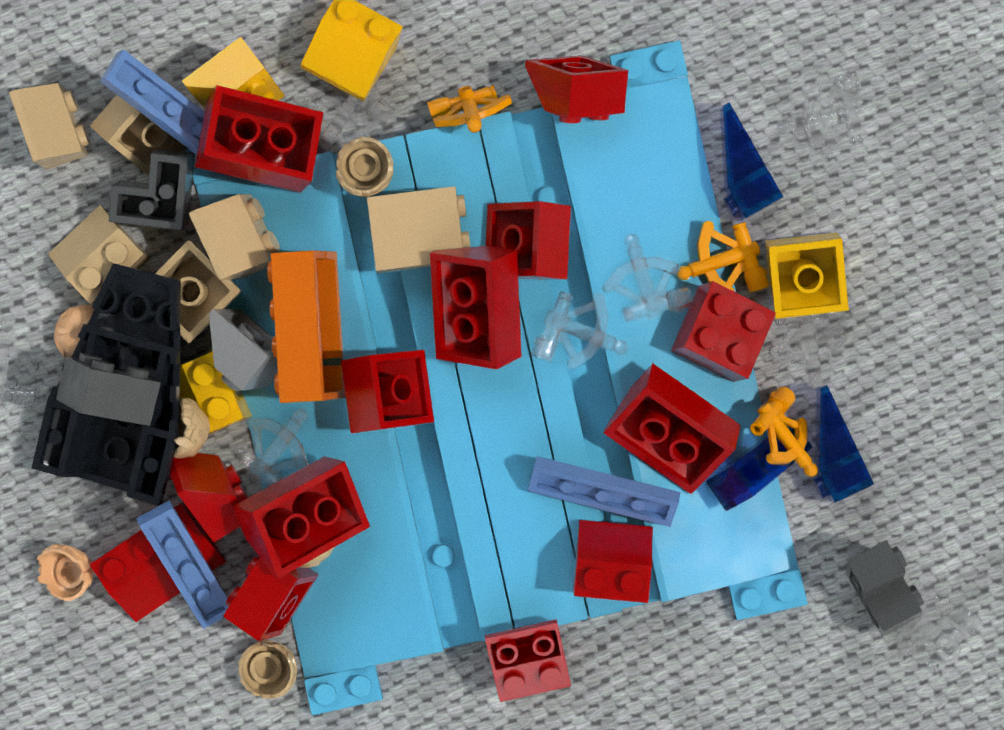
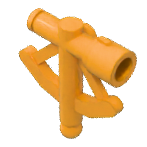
(444, 109)
(743, 253)
(773, 419)

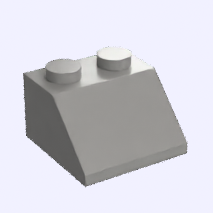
(241, 350)

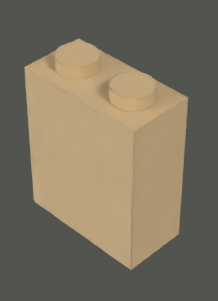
(413, 225)

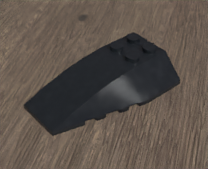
(130, 326)

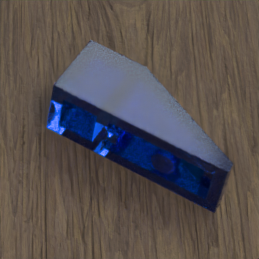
(744, 173)
(838, 460)
(747, 473)

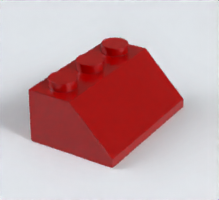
(476, 305)
(673, 429)
(302, 515)
(138, 577)

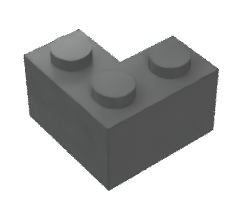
(163, 200)
(100, 391)
(882, 588)

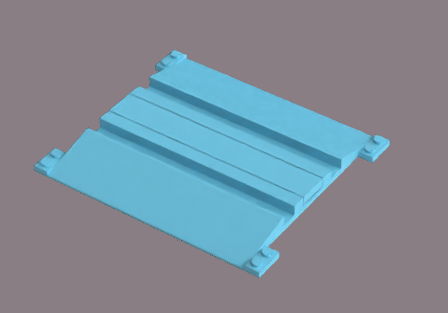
(448, 503)

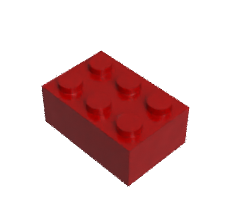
(259, 139)

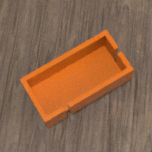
(306, 325)

